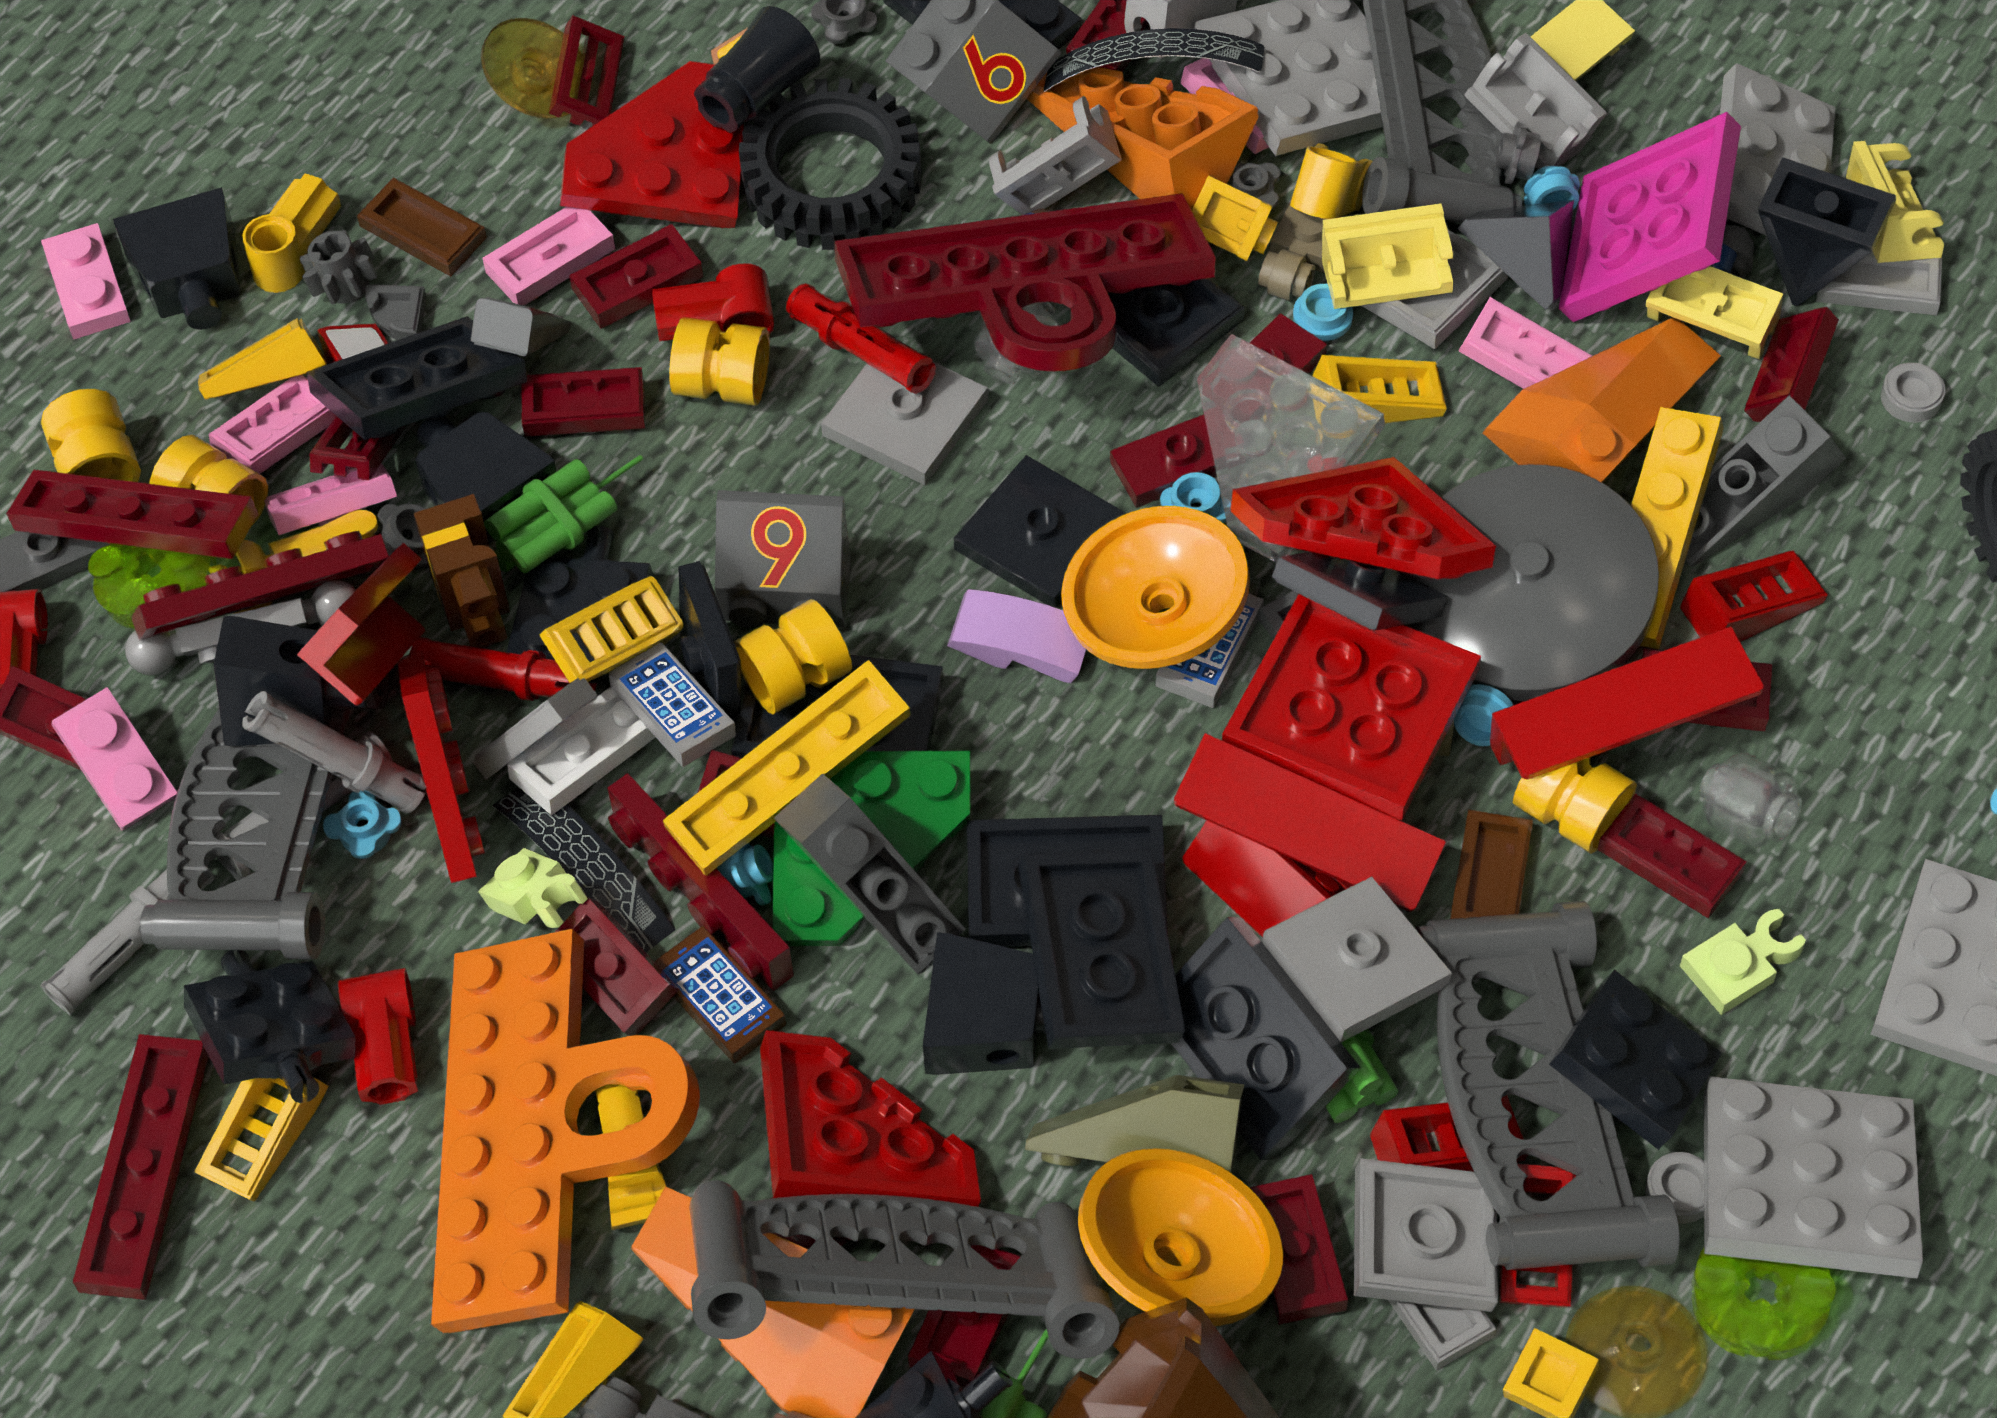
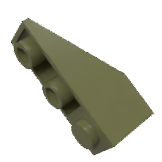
(1168, 1114)

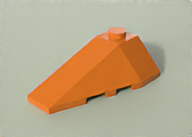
(1163, 135)
(1603, 405)
(803, 1354)

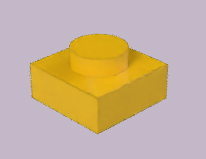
(1550, 1376)

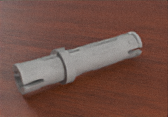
(357, 764)
(105, 950)

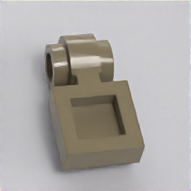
(1294, 241)

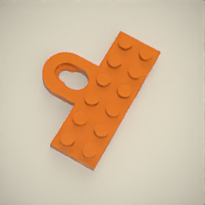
(515, 1131)

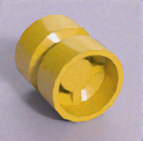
(719, 361)
(89, 436)
(200, 466)
(796, 654)
(1577, 797)

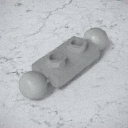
(158, 653)

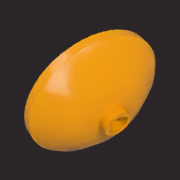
(1151, 564)
(1179, 1229)

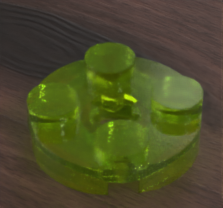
(123, 576)
(1758, 1327)

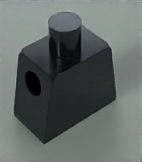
(184, 256)
(479, 460)
(264, 657)
(981, 1008)

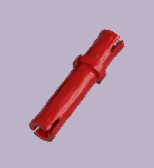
(840, 329)
(524, 673)

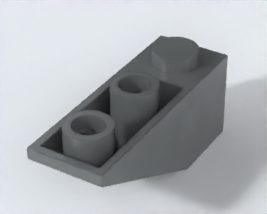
(1762, 477)
(868, 871)

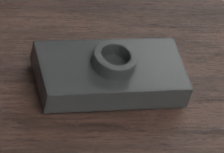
(41, 560)

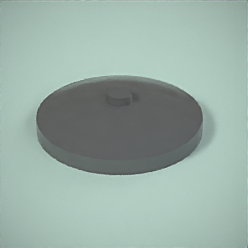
(1565, 585)

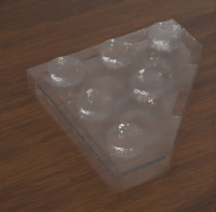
(1276, 425)

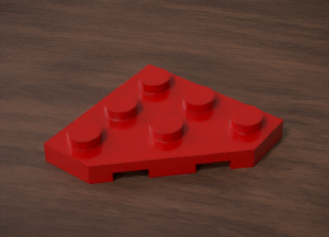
(657, 159)
(1367, 516)
(440, 764)
(841, 1139)

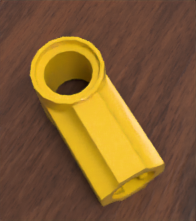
(283, 236)

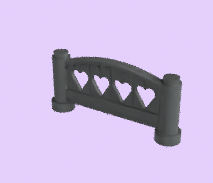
(1412, 171)
(267, 906)
(1596, 1211)
(744, 1268)

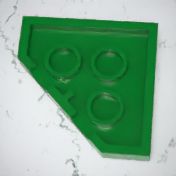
(911, 800)

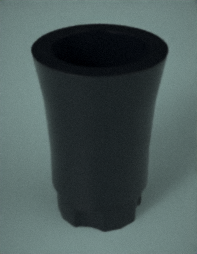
(757, 69)

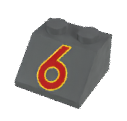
(974, 61)
(780, 554)

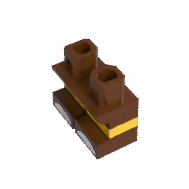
(464, 569)

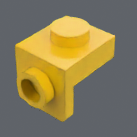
(1233, 218)

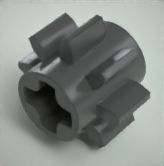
(338, 267)

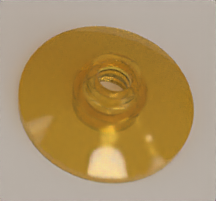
(522, 64)
(1634, 1381)

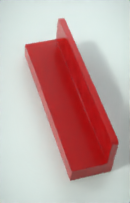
(366, 632)
(1624, 704)
(1307, 821)
(1255, 879)

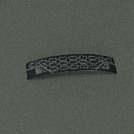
(1158, 43)
(592, 864)

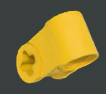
(1329, 183)

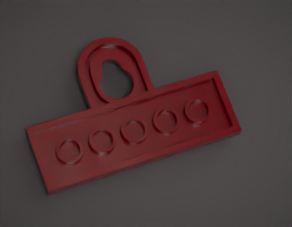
(1028, 260)

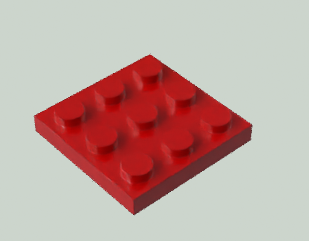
(1353, 704)

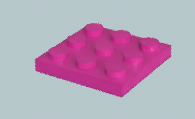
(1651, 218)

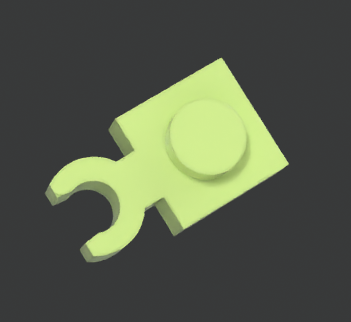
(531, 886)
(1738, 966)

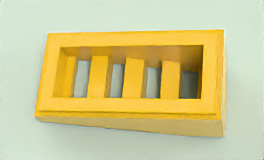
(275, 357)
(1375, 372)
(642, 609)
(278, 1138)
(574, 1363)

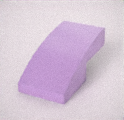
(1016, 629)

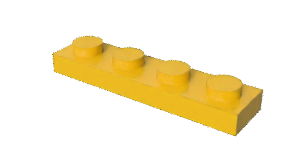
(1672, 495)
(774, 773)

